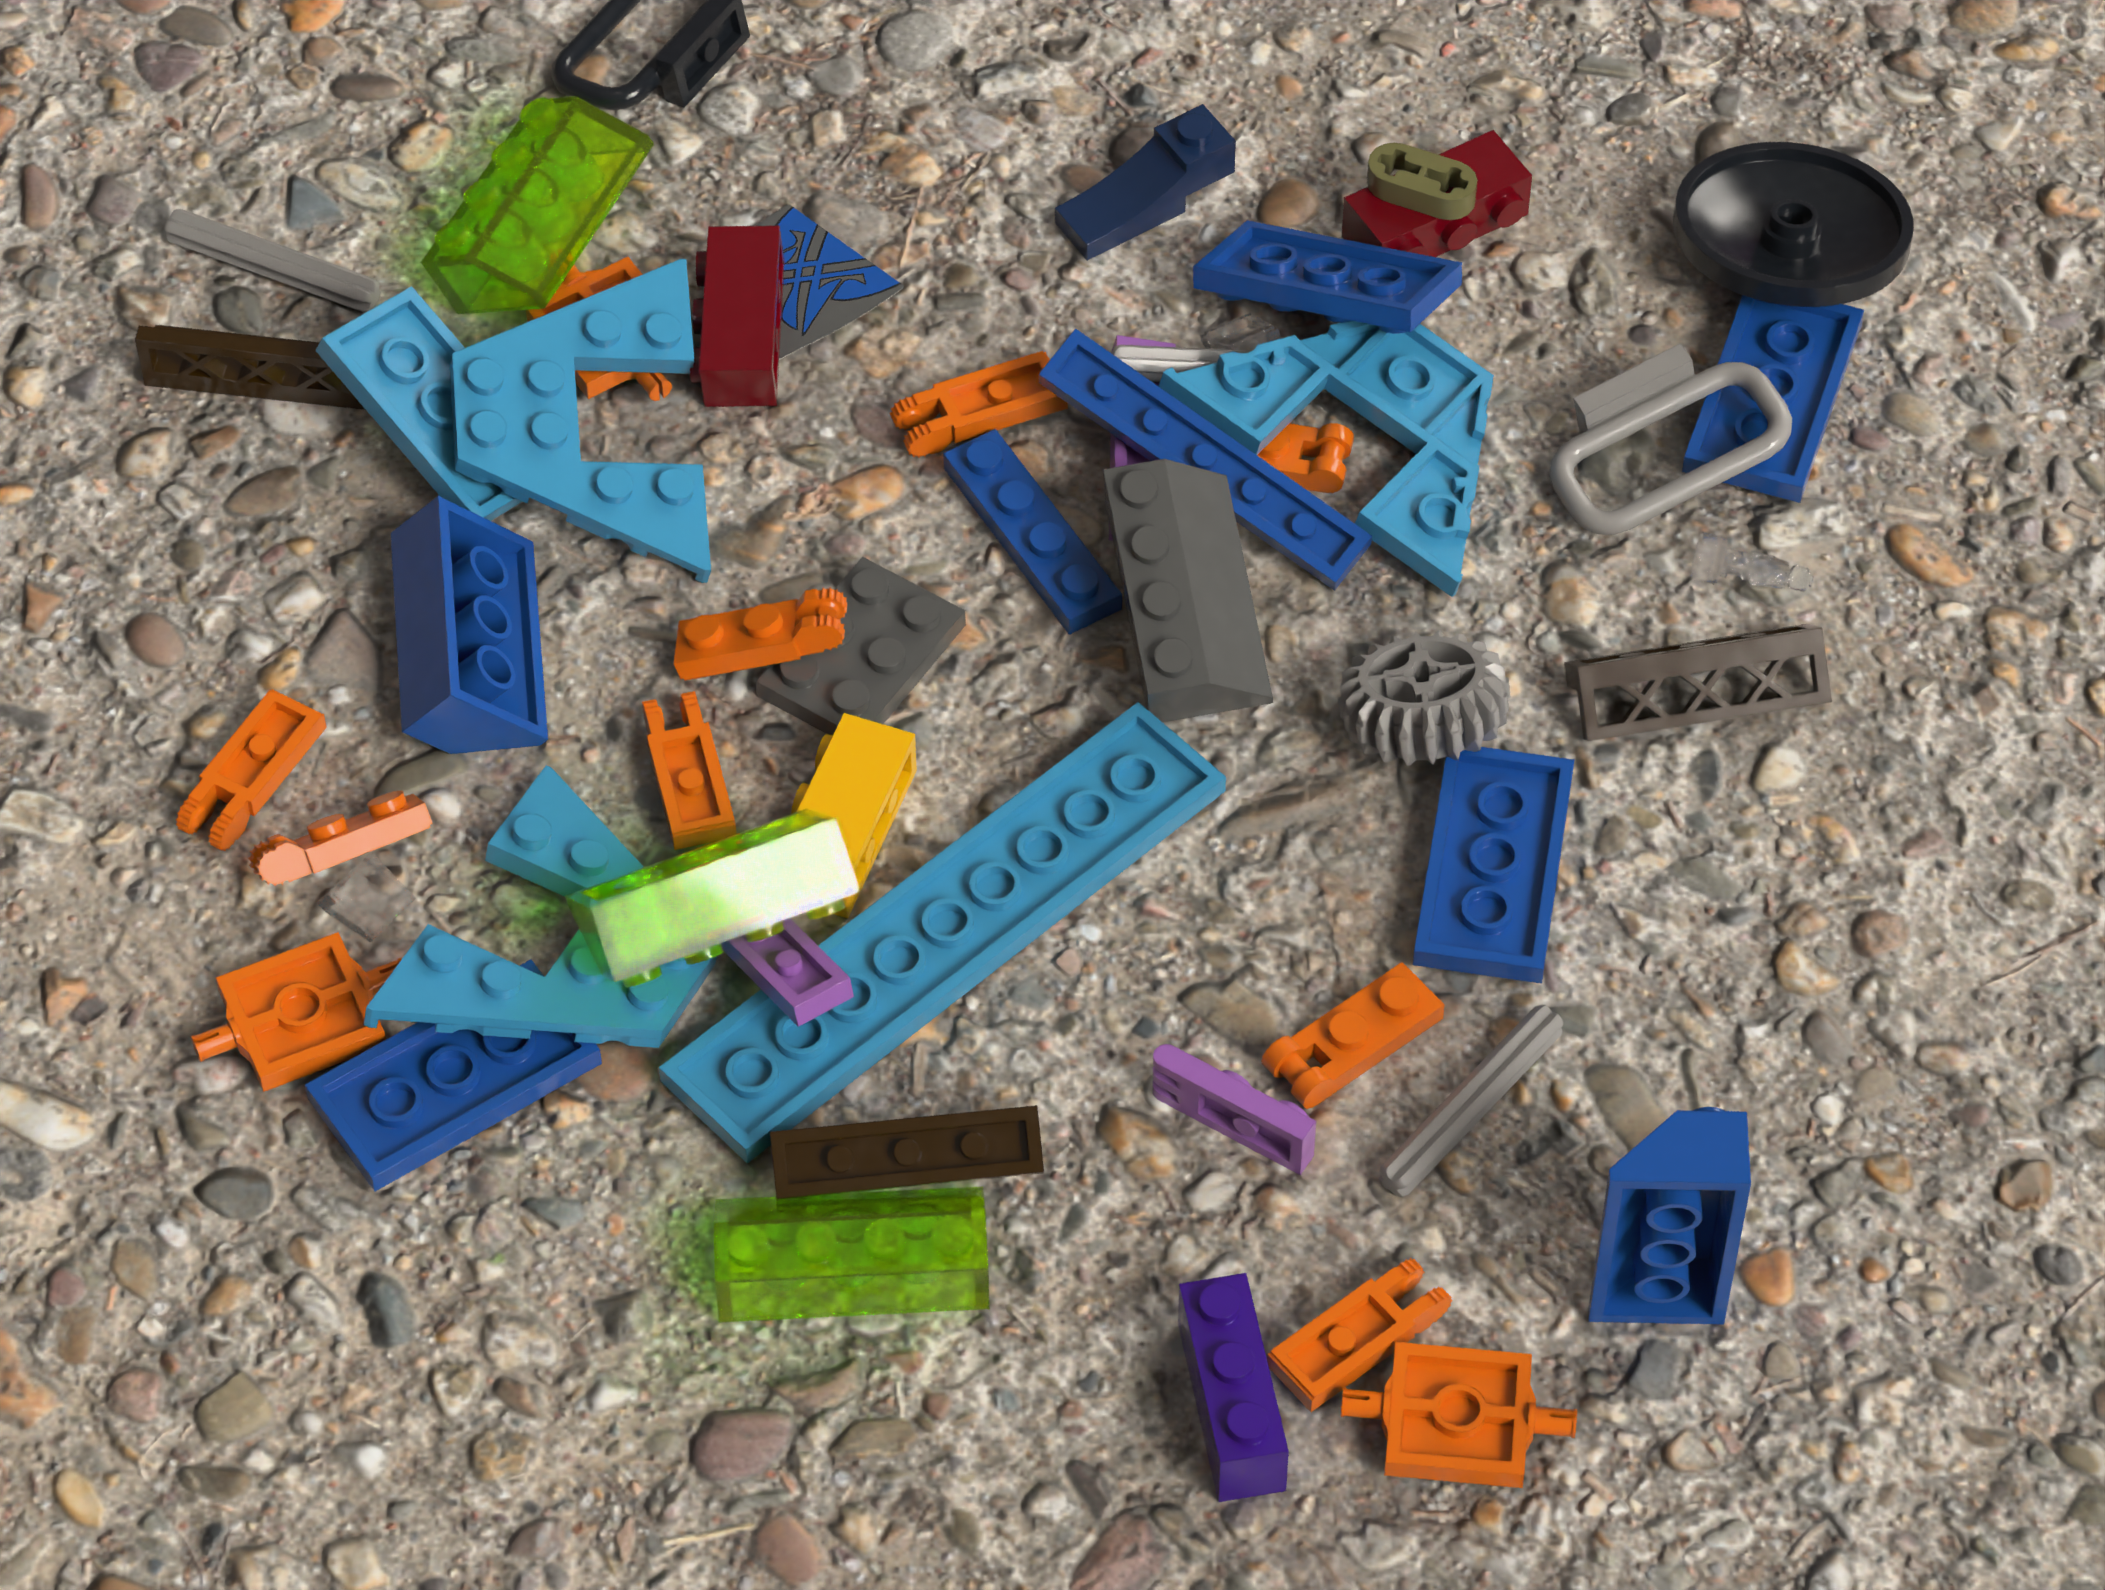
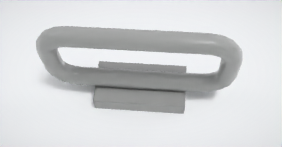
(1644, 397)

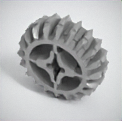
(1424, 698)

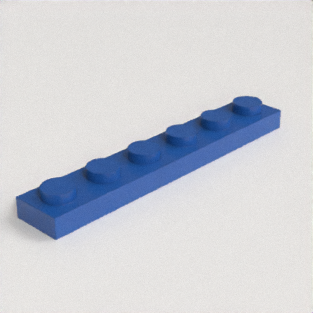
(1167, 429)

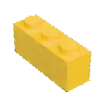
(862, 784)

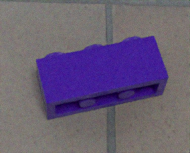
(1232, 1387)

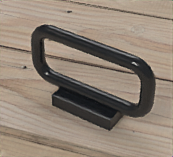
(679, 66)

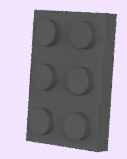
(887, 648)

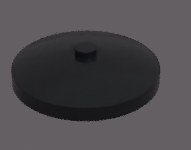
(1793, 224)

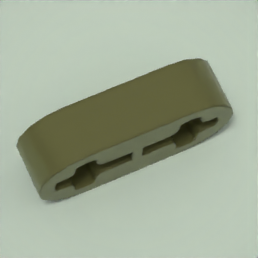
(1422, 181)

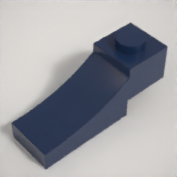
(1150, 185)

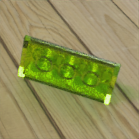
(534, 206)
(715, 896)
(851, 1254)

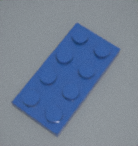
(1327, 276)
(1805, 360)
(1494, 864)
(437, 1090)

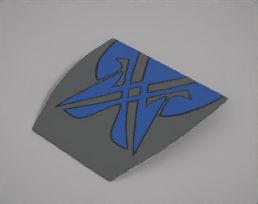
(823, 281)

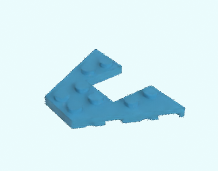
(1401, 383)
(522, 427)
(460, 986)

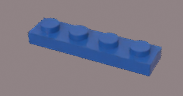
(1032, 531)

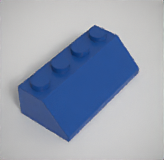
(467, 632)
(1674, 1222)

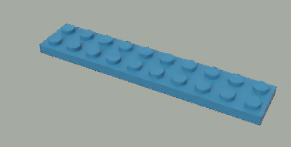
(948, 928)

